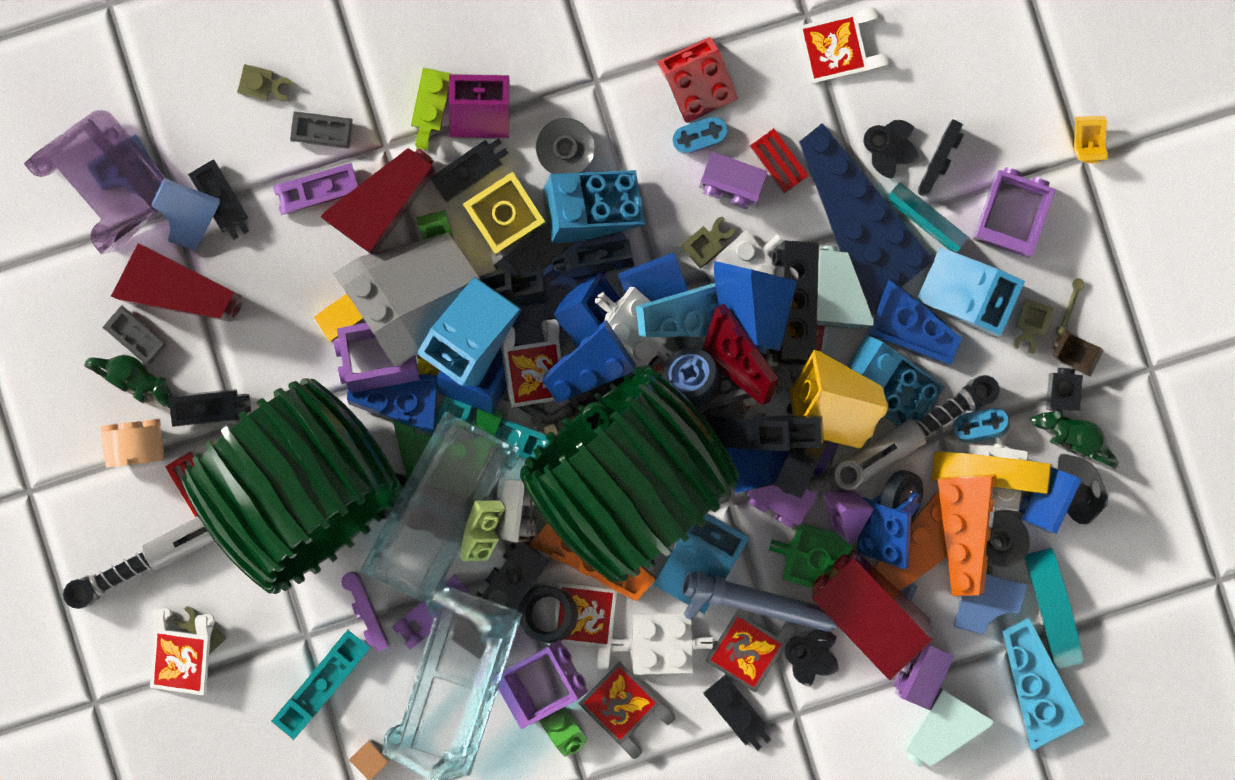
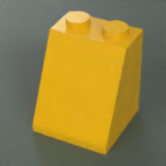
(843, 397)

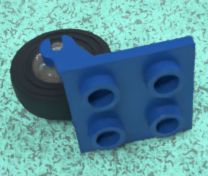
(888, 527)

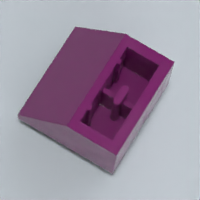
(479, 106)

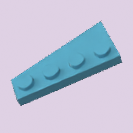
(678, 314)
(1040, 691)

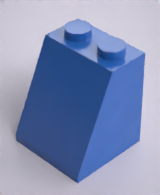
(655, 278)
(756, 301)

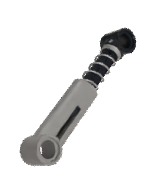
(911, 434)
(154, 556)

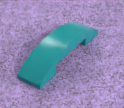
(517, 434)
(1054, 608)
(320, 684)

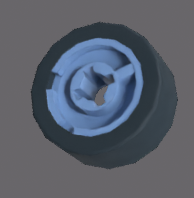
(698, 362)

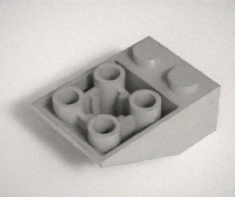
(518, 518)

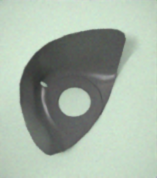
(1080, 509)

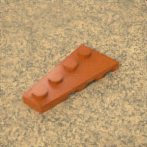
(966, 517)
(553, 545)
(926, 546)

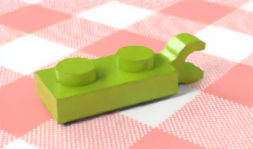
(430, 105)

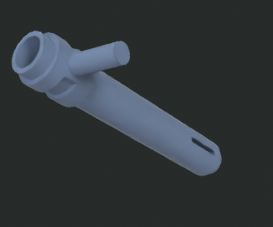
(717, 591)

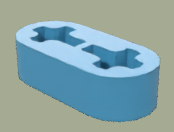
(698, 128)
(982, 432)

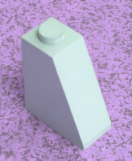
(839, 292)
(944, 729)

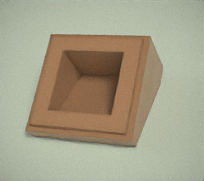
(369, 759)

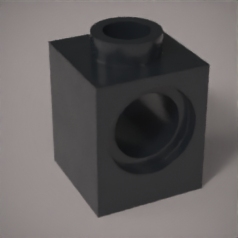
(1055, 400)

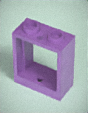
(1006, 242)
(370, 379)
(518, 697)

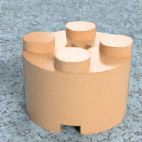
(132, 443)

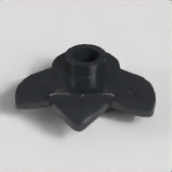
(895, 146)
(816, 656)

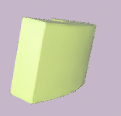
(479, 533)

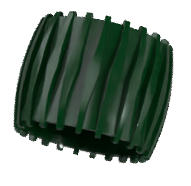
(637, 483)
(291, 485)

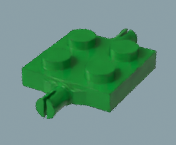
(810, 553)

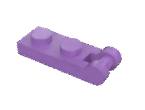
(316, 188)
(364, 609)
(420, 614)

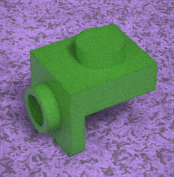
(434, 224)
(564, 731)

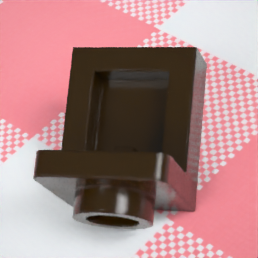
(1076, 353)

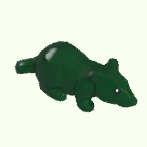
(130, 373)
(1083, 436)

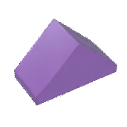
(847, 513)

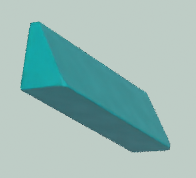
(927, 218)

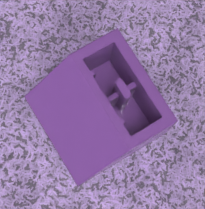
(733, 180)
(787, 507)
(923, 676)

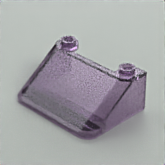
(107, 173)

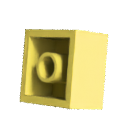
(504, 214)

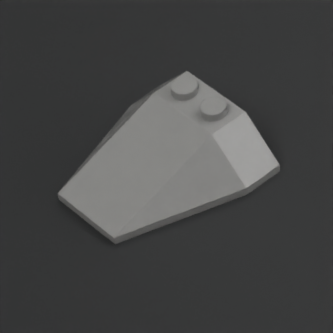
(406, 290)

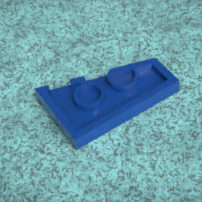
(913, 326)
(592, 364)
(407, 403)

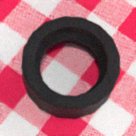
(566, 627)

